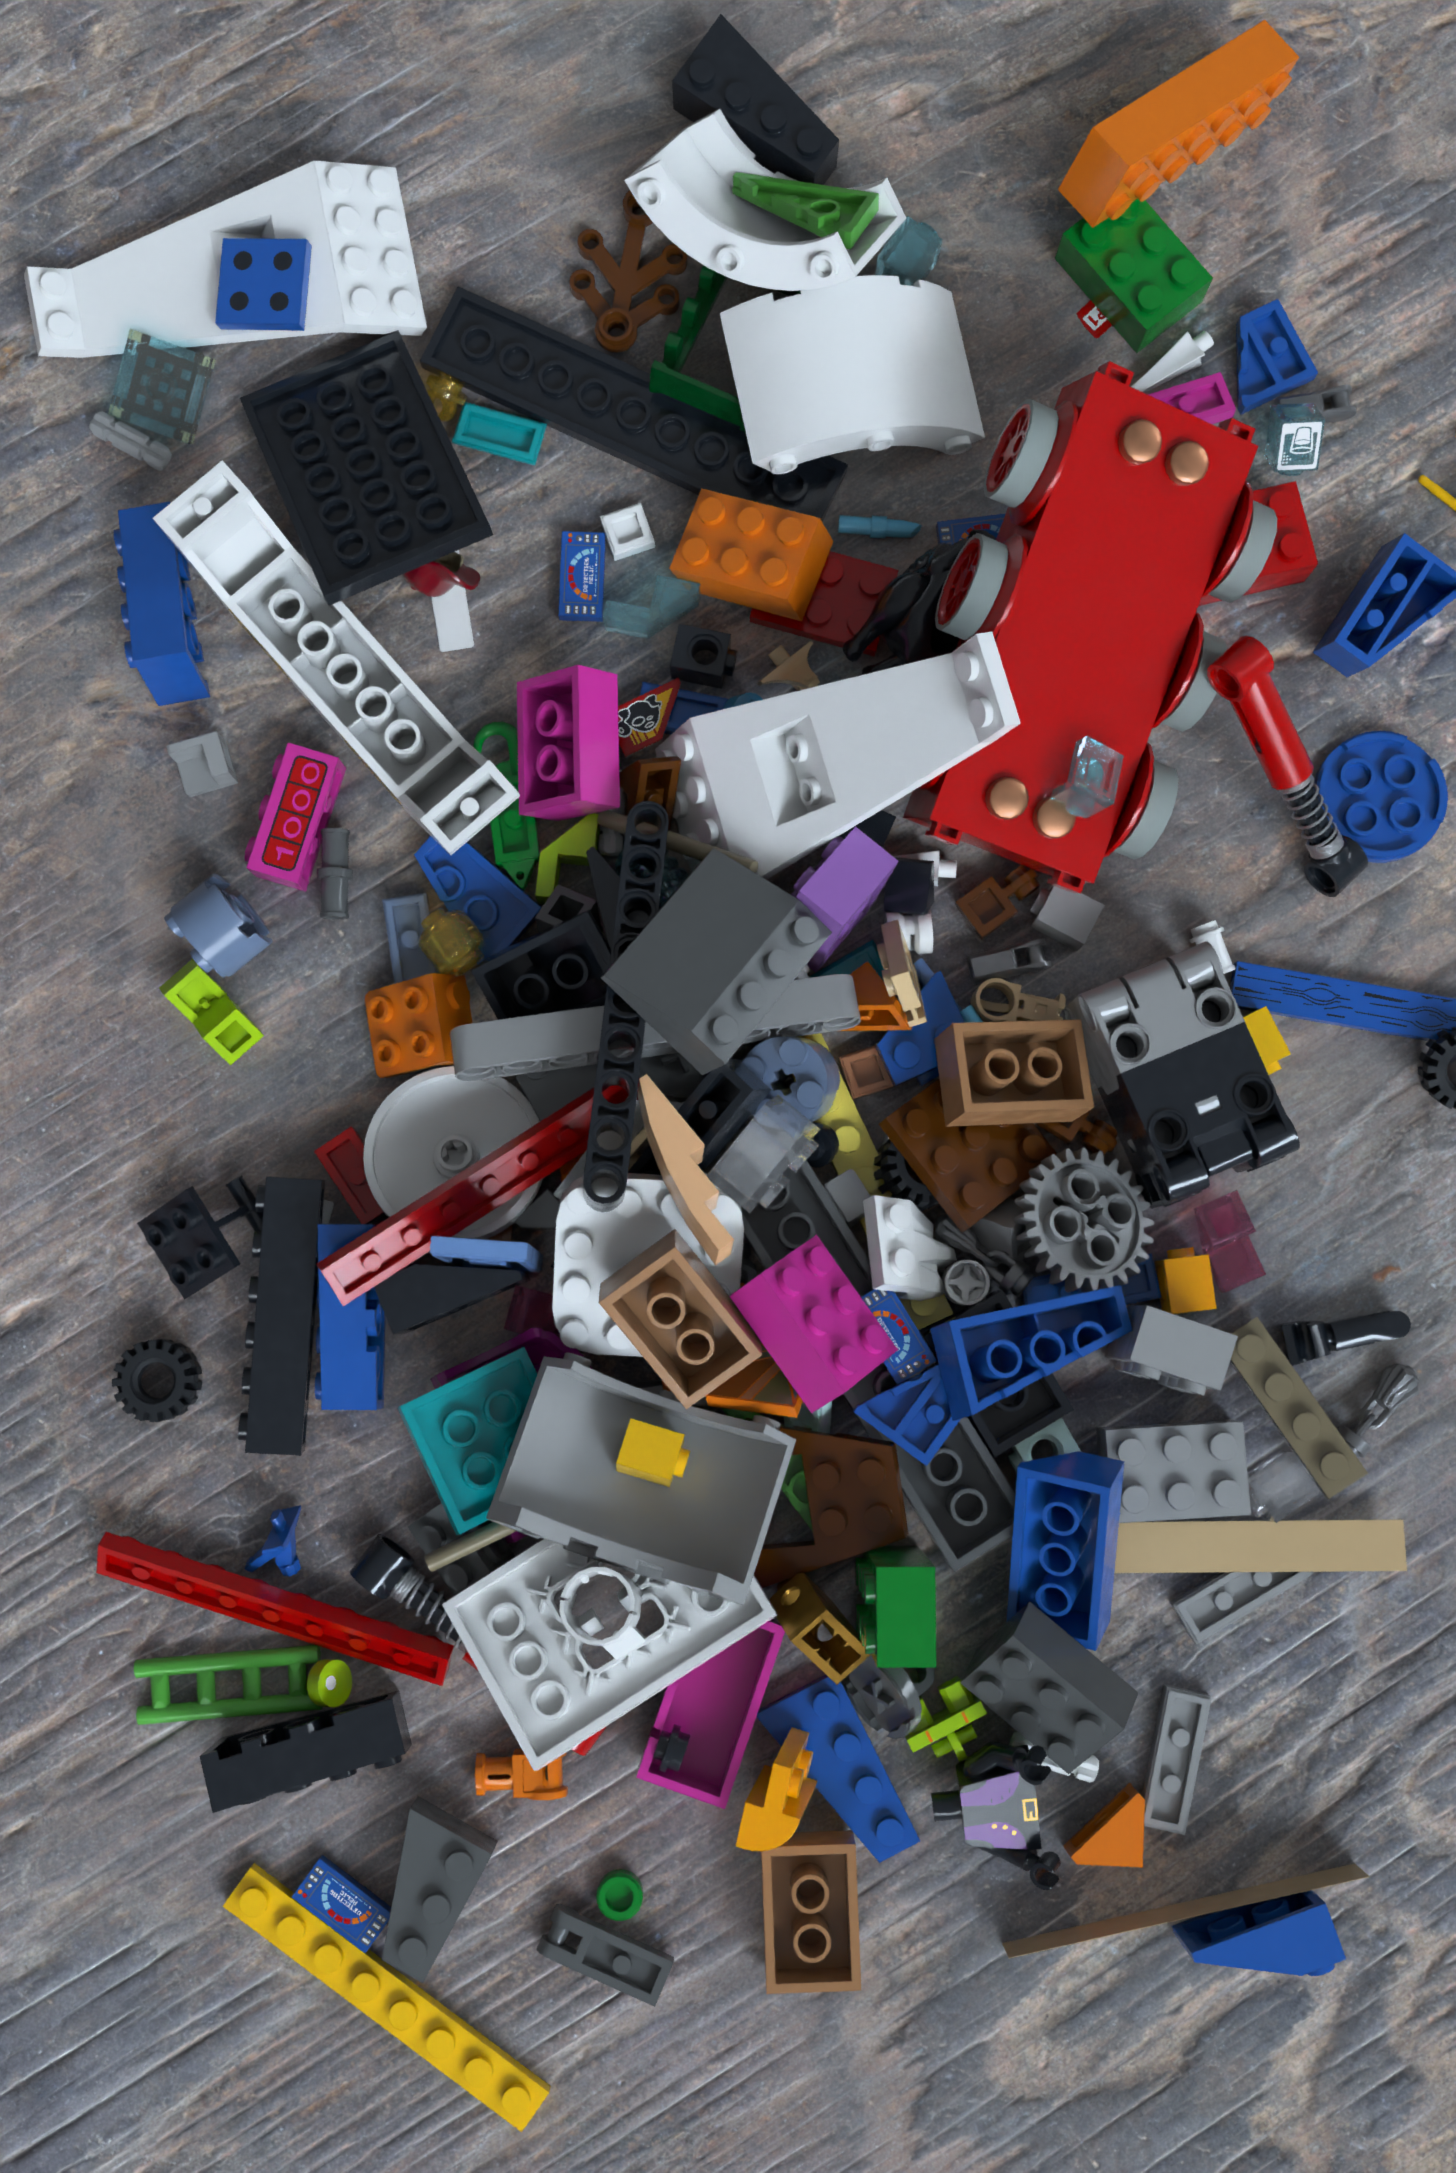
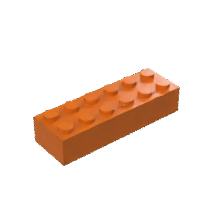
(1178, 124)

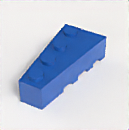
(158, 609)
(348, 1336)
(1010, 1348)

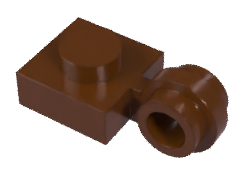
(989, 905)
(1097, 1136)

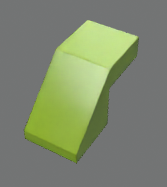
(566, 849)
(211, 1011)

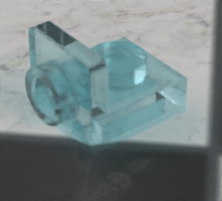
(1091, 778)

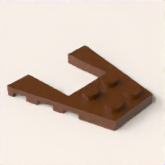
(851, 1501)

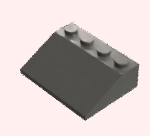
(716, 959)

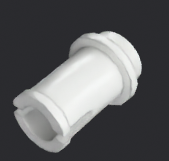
(1211, 933)

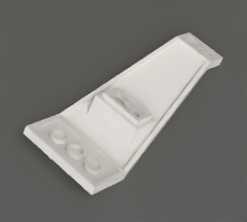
(170, 278)
(824, 758)

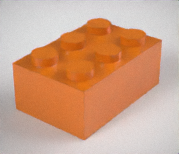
(752, 553)

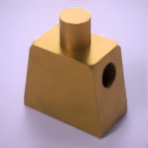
(801, 1611)

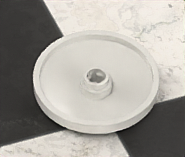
(438, 1129)

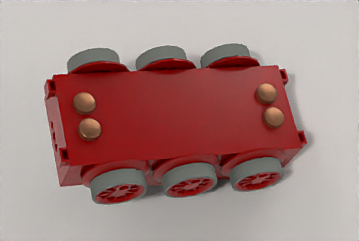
(1093, 603)

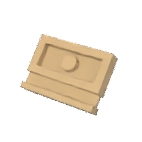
(900, 972)

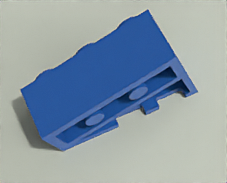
(1388, 603)

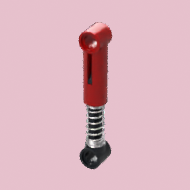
(1245, 681)
(388, 1571)

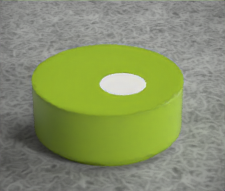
(329, 1683)

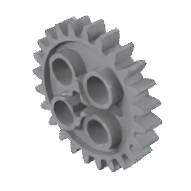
(1083, 1221)

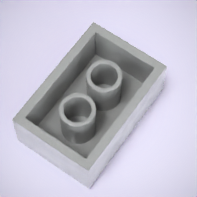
(1173, 1351)
(1179, 1469)

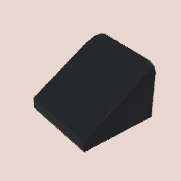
(910, 887)

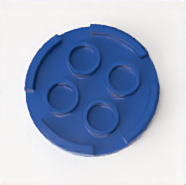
(1383, 794)

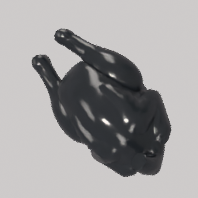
(908, 611)

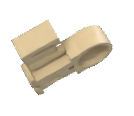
(1033, 1009)

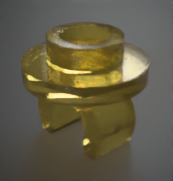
(448, 392)

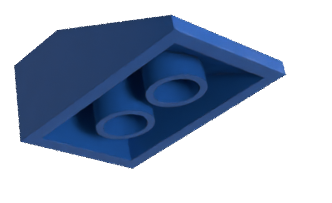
(1272, 1935)

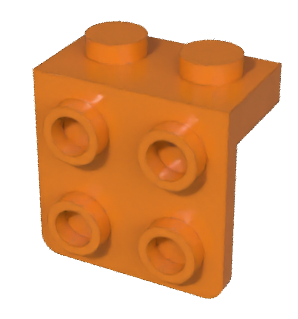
(414, 1022)

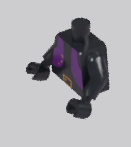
(1001, 1807)

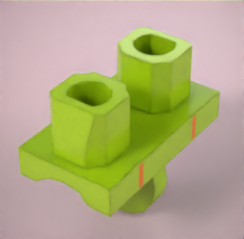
(960, 1711)

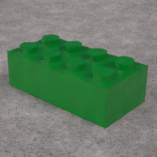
(898, 1607)

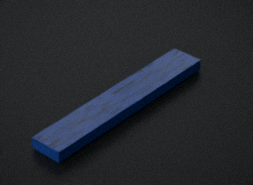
(1342, 1002)

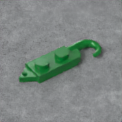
(513, 834)

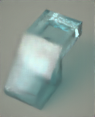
(669, 602)

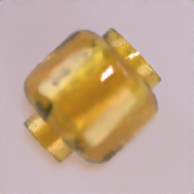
(451, 942)

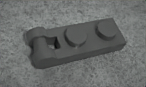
(606, 1955)

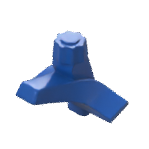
(279, 1543)

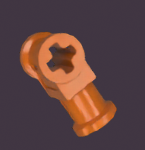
(518, 1775)

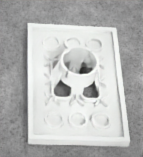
(535, 1652)

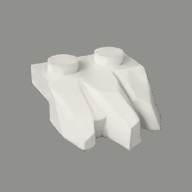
(903, 1249)

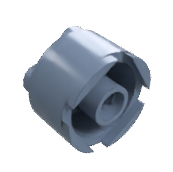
(219, 927)
(810, 1063)

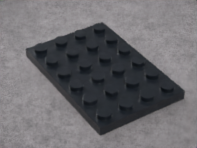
(365, 468)

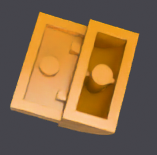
(778, 1797)

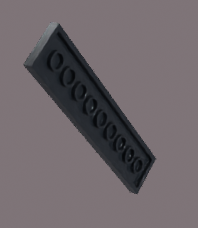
(612, 407)

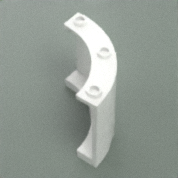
(693, 203)
(851, 371)

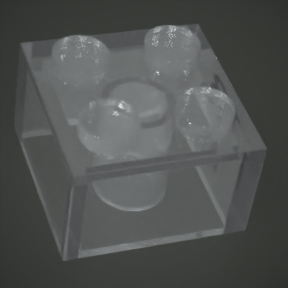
(762, 1154)

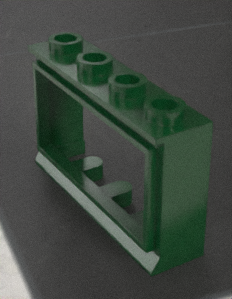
(666, 376)

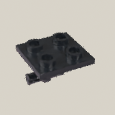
(190, 1239)

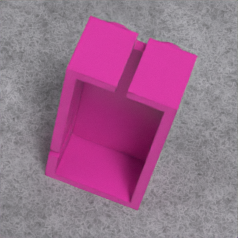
(718, 1711)

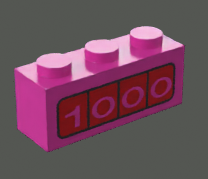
(294, 816)

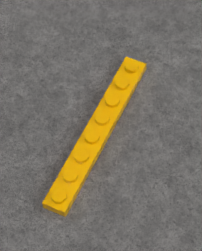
(389, 1999)

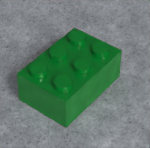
(1134, 272)

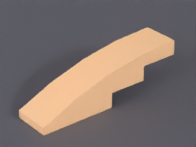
(677, 1156)

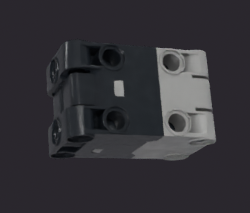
(1181, 1075)

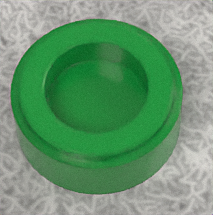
(619, 1895)

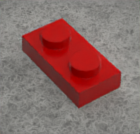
(345, 1165)

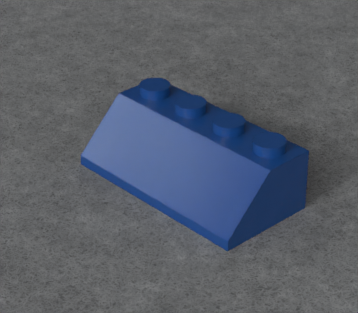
(1067, 1541)

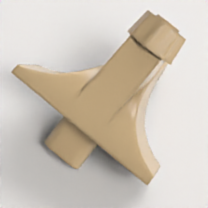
(792, 669)

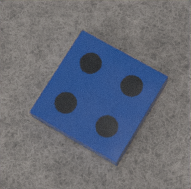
(263, 284)

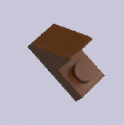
(651, 781)

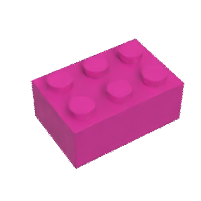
(568, 743)
(814, 1324)

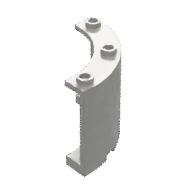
(695, 1533)

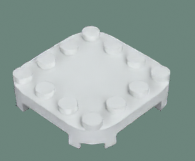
(598, 1244)

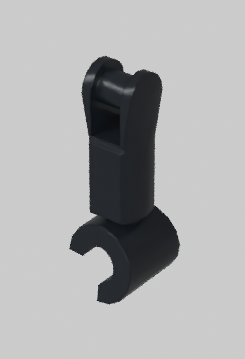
(1317, 1339)

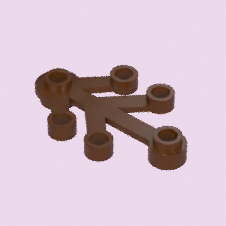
(626, 281)

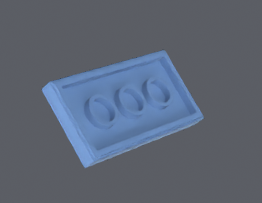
(486, 1253)

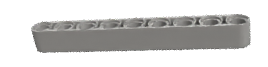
(574, 1035)

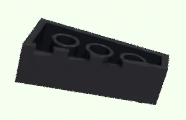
(757, 105)
(305, 1750)

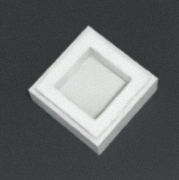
(627, 531)

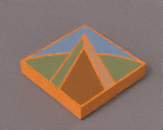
(758, 1389)

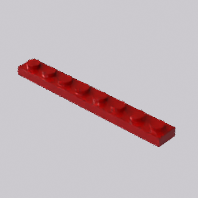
(463, 1198)
(274, 1608)

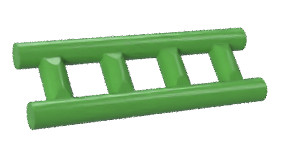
(205, 1667)

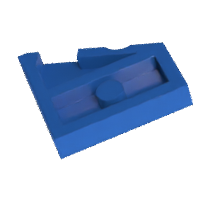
(1269, 357)
(913, 1051)
(912, 1414)

